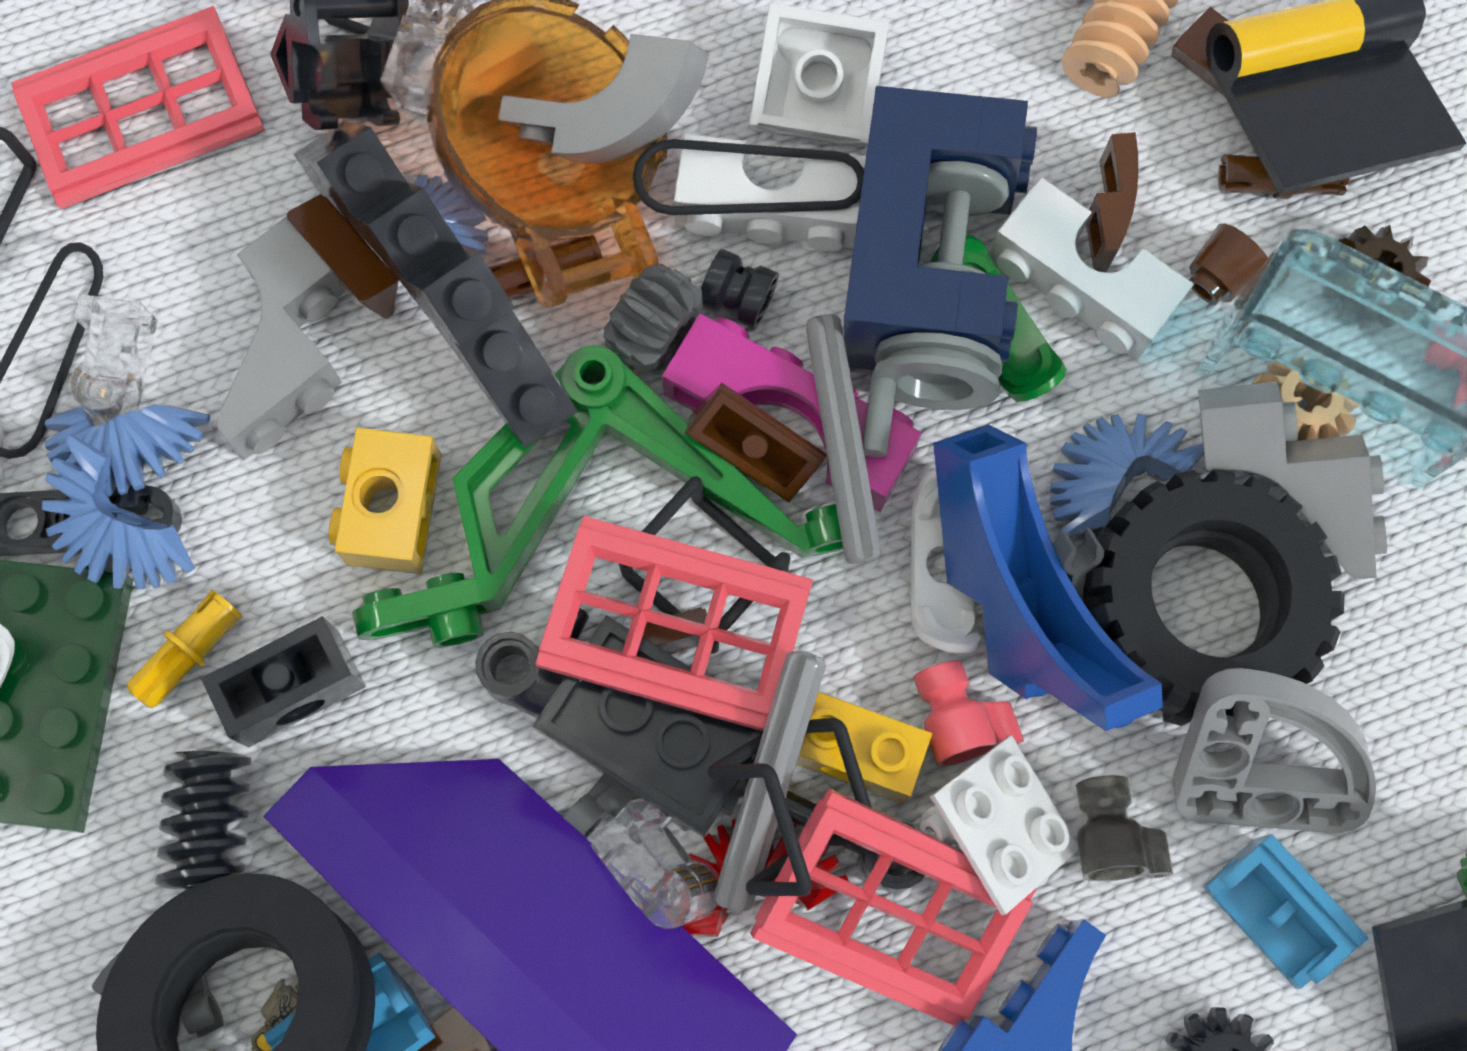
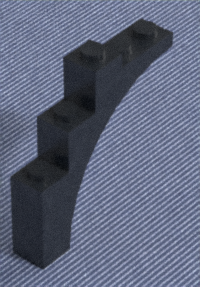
(441, 276)

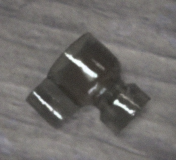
(1110, 841)

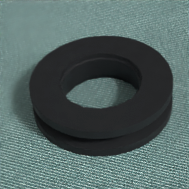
(217, 919)

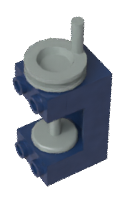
(933, 326)

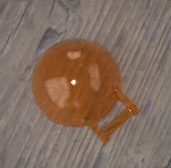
(549, 56)

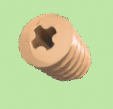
(1114, 43)

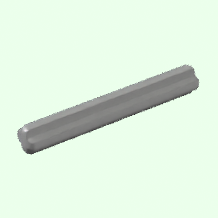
(843, 439)
(780, 749)

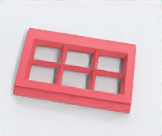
(151, 155)
(653, 679)
(868, 966)

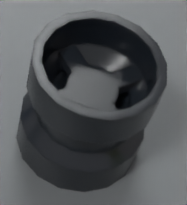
(739, 289)

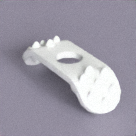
(938, 610)

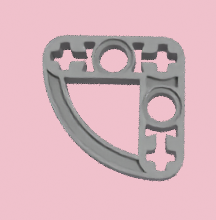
(1314, 796)

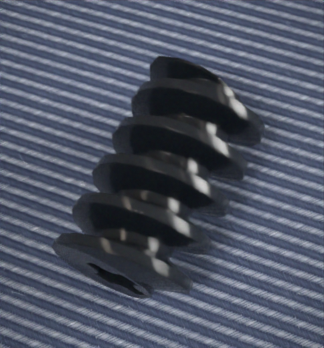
(202, 818)

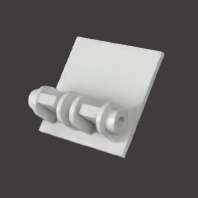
(1002, 824)

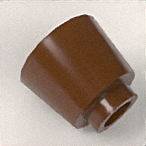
(1225, 264)

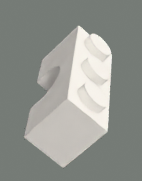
(721, 179)
(1121, 306)

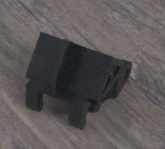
(337, 72)

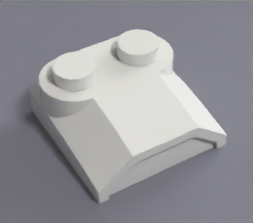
(818, 75)

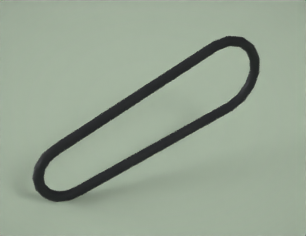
(746, 149)
(71, 349)

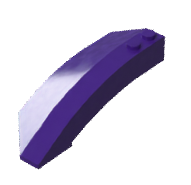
(513, 912)

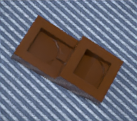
(1115, 207)

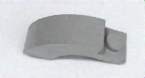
(627, 115)

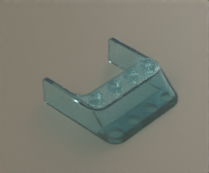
(1358, 334)

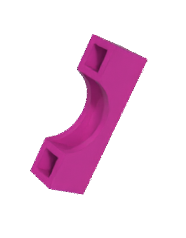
(776, 377)

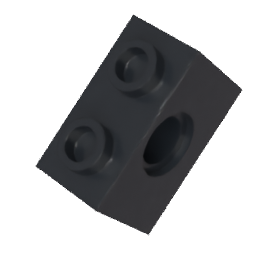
(283, 682)

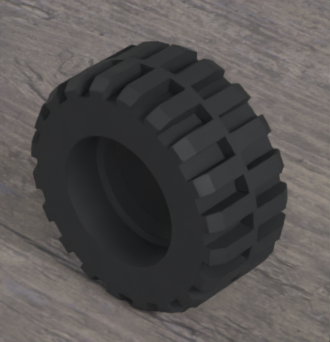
(1255, 533)

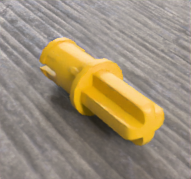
(184, 649)

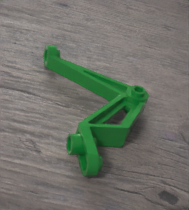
(615, 406)

